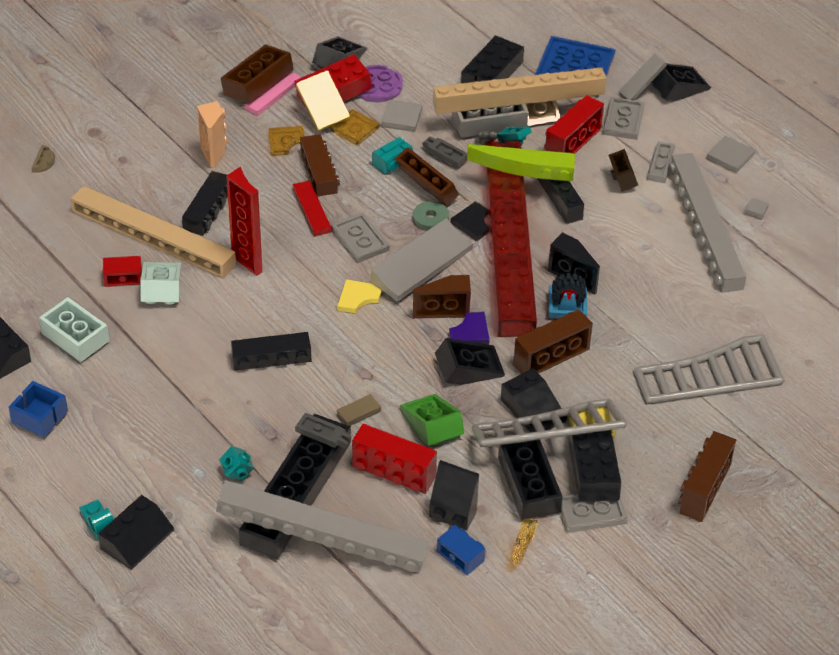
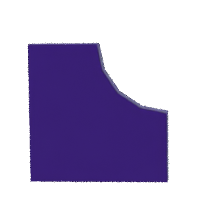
(471, 329)

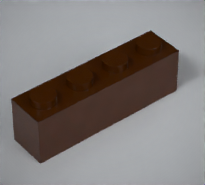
(319, 165)
(427, 176)

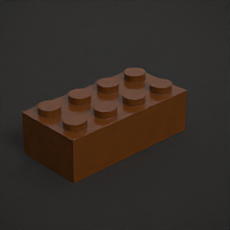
(257, 73)
(553, 343)
(706, 476)

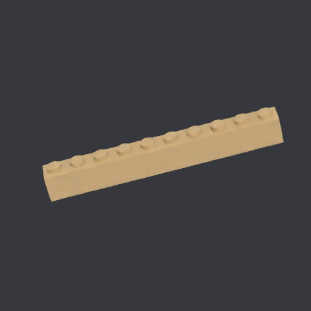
(519, 90)
(154, 231)

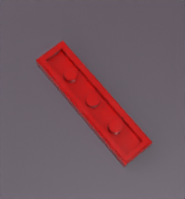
(312, 208)

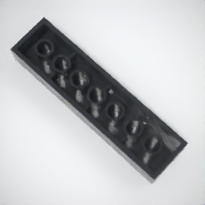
(299, 480)

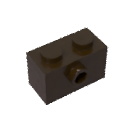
(622, 170)

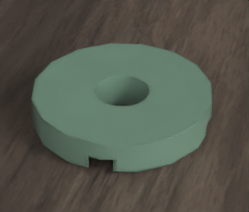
(428, 208)

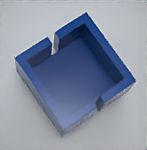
(42, 409)

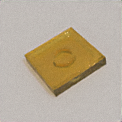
(356, 127)

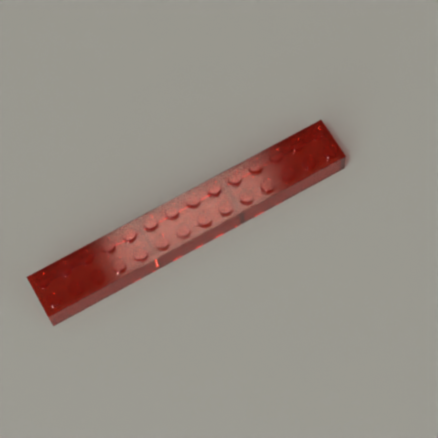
(510, 250)

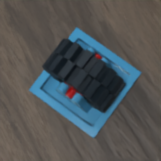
(567, 295)

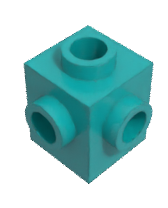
(236, 463)

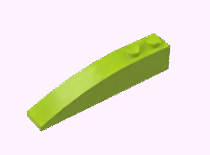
(524, 161)

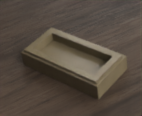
(358, 410)

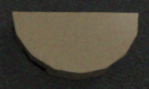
(44, 160)

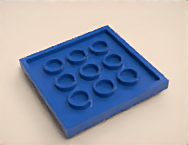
(573, 55)

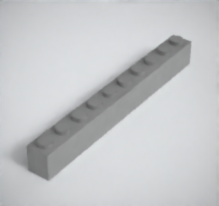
(707, 223)
(322, 526)

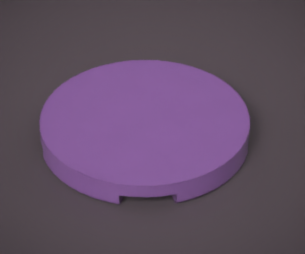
(385, 83)

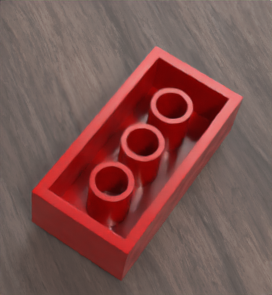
(348, 77)
(575, 127)
(394, 458)

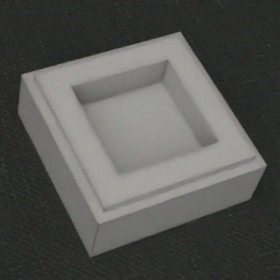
(756, 208)

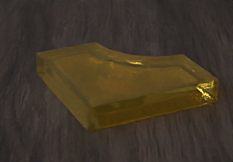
(284, 138)
(523, 540)

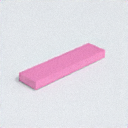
(272, 94)

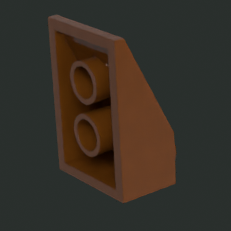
(443, 298)

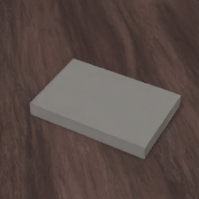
(623, 118)
(360, 237)
(591, 514)

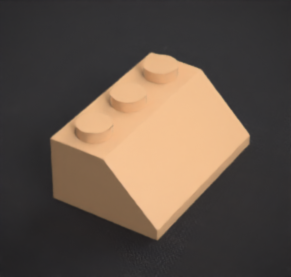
(212, 131)

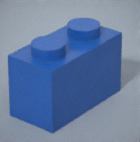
(461, 549)

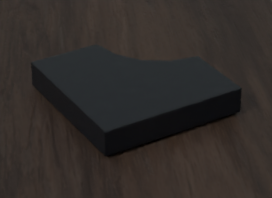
(472, 220)

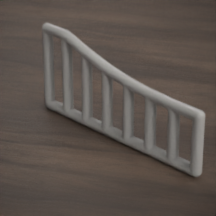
(711, 357)
(560, 430)

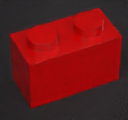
(122, 271)

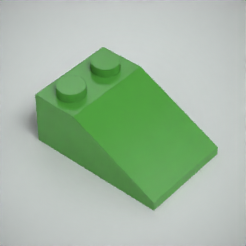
(433, 419)

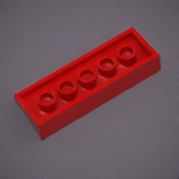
(244, 221)

